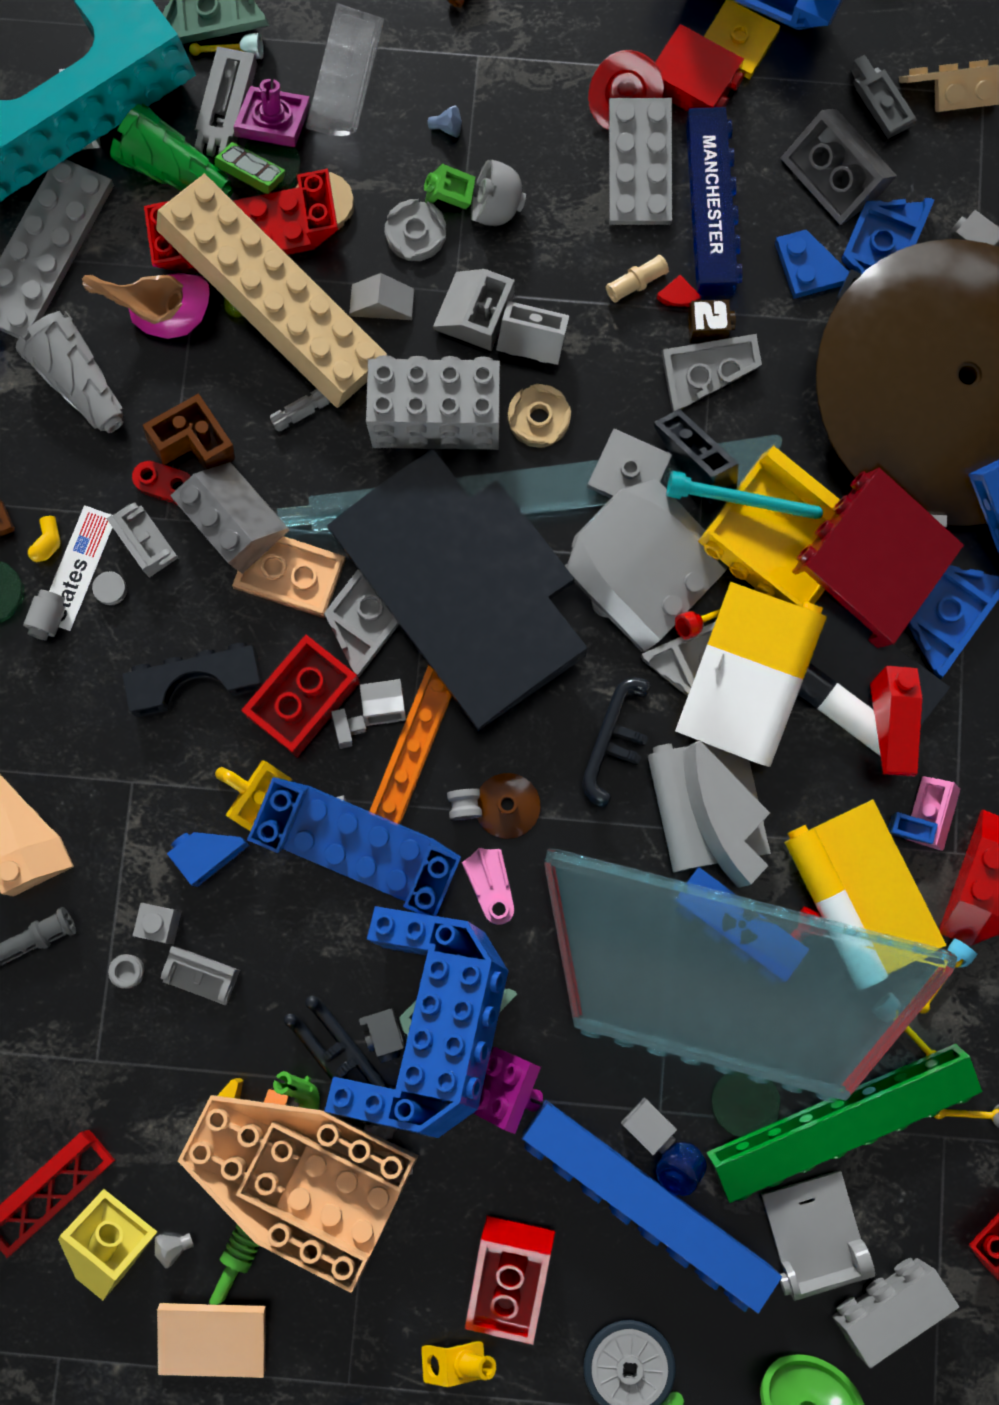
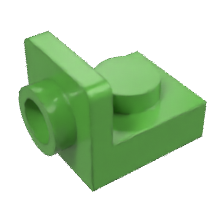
(449, 186)

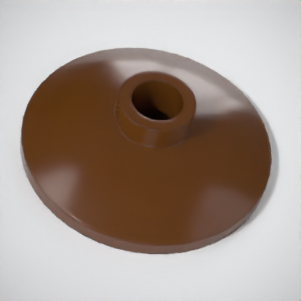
(513, 822)

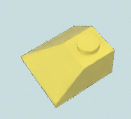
(104, 1243)

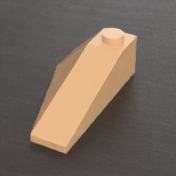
(28, 846)

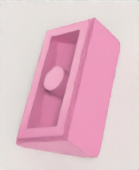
(936, 804)

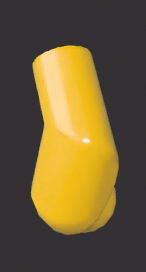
(48, 542)

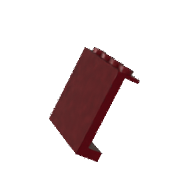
(879, 555)

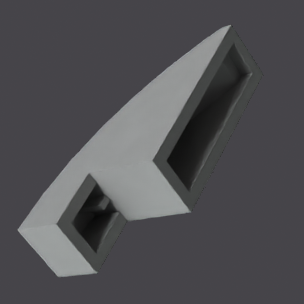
(724, 814)

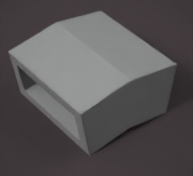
(383, 702)

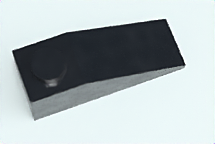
(697, 452)

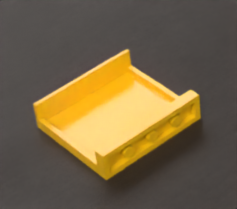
(765, 543)

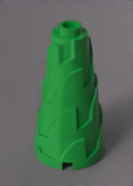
(162, 152)

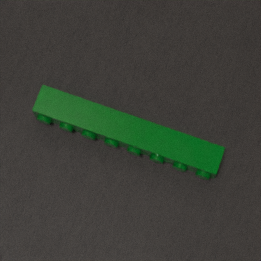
(839, 1126)

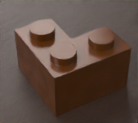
(186, 429)

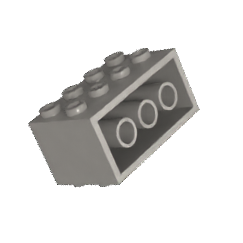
(433, 403)

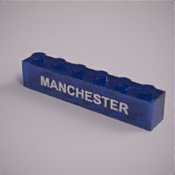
(712, 202)

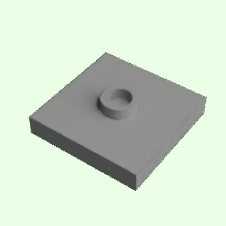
(626, 463)

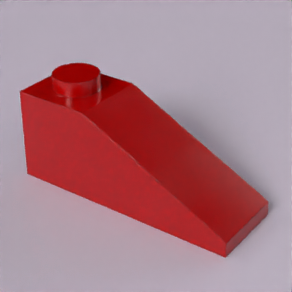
(898, 718)

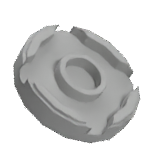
(415, 230)

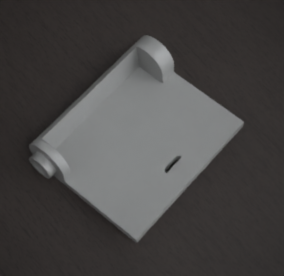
(683, 837)

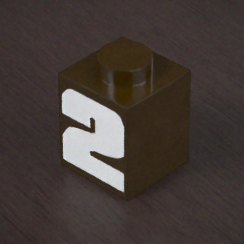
(710, 320)

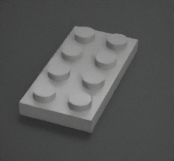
(640, 161)

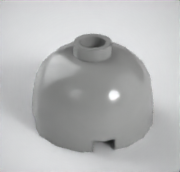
(498, 194)

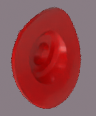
(623, 76)

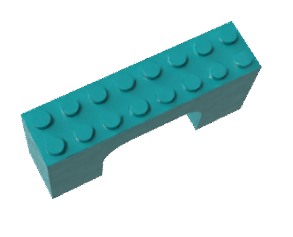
(130, 63)

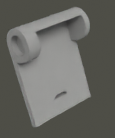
(817, 1237)

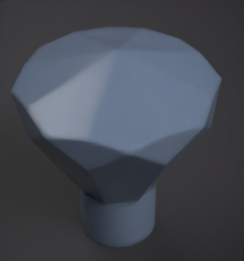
(448, 121)

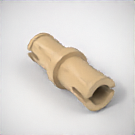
(637, 278)

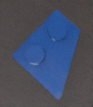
(808, 264)

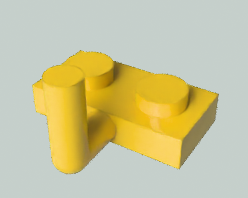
(251, 793)

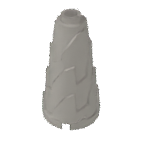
(69, 367)

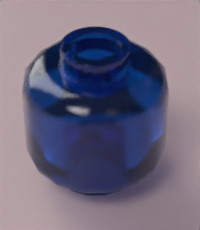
(681, 1168)

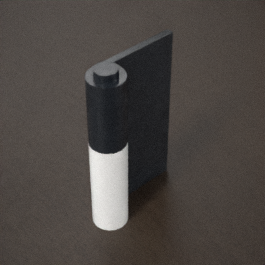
(845, 667)

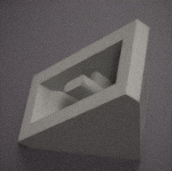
(381, 298)

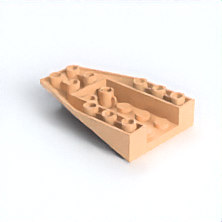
(299, 1181)

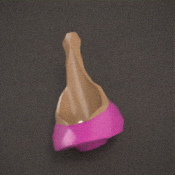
(158, 304)

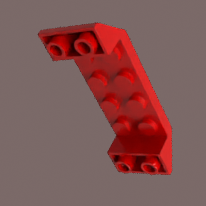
(292, 218)

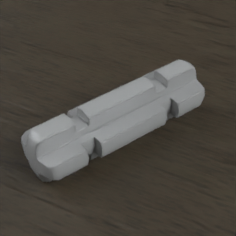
(298, 410)

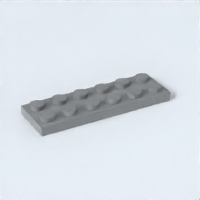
(48, 243)

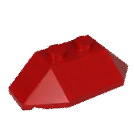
(974, 902)

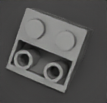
(475, 307)

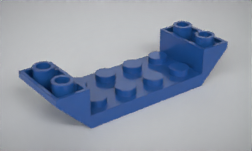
(355, 844)

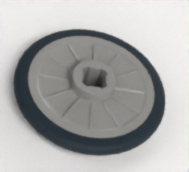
(630, 1343)

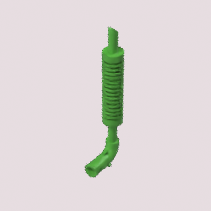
(241, 1247)

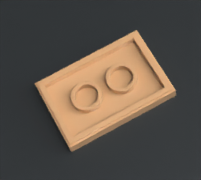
(294, 576)
(211, 1340)

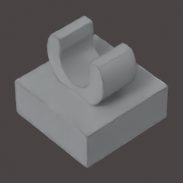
(345, 728)

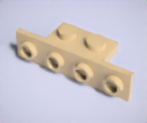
(960, 87)

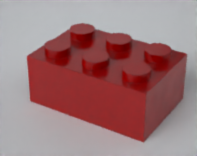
(301, 695)

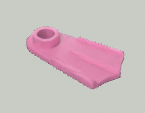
(490, 883)

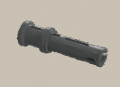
(37, 936)

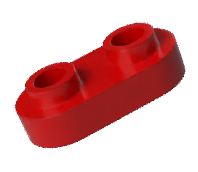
(162, 481)

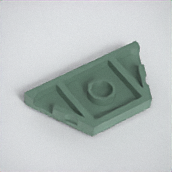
(212, 18)

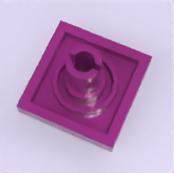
(272, 115)
(508, 1090)

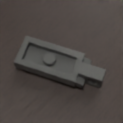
(882, 97)

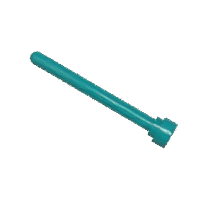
(680, 485)

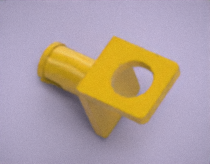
(457, 1364)

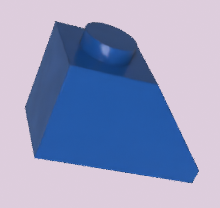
(204, 854)

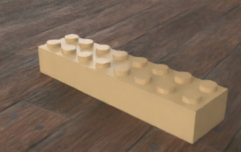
(268, 289)

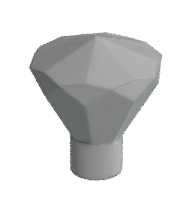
(170, 1248)

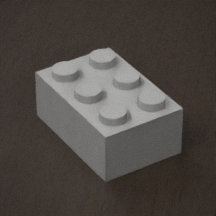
(894, 1311)

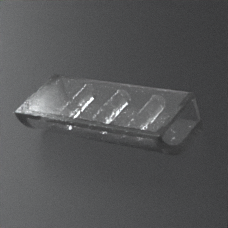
(345, 72)

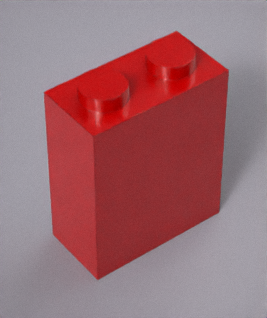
(698, 71)

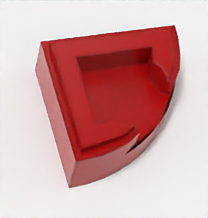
(678, 293)

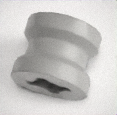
(464, 804)

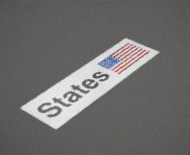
(80, 561)

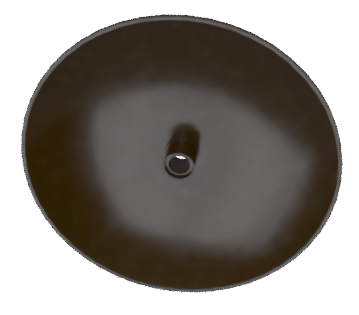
(894, 369)

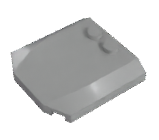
(643, 562)

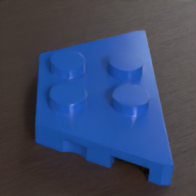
(884, 230)
(953, 615)

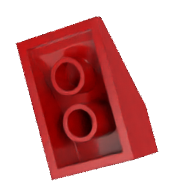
(509, 1279)

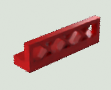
(46, 1177)

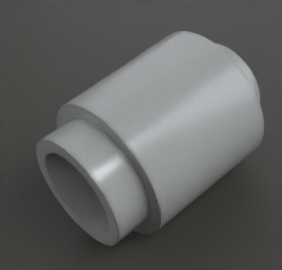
(44, 615)

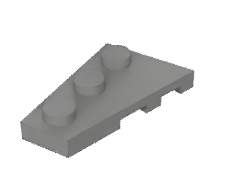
(707, 367)

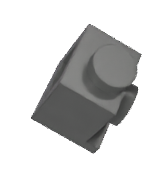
(383, 1034)

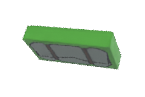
(249, 168)

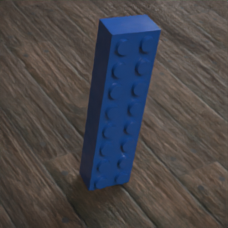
(658, 1212)

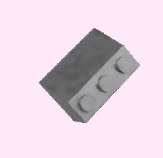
(838, 165)
(230, 514)

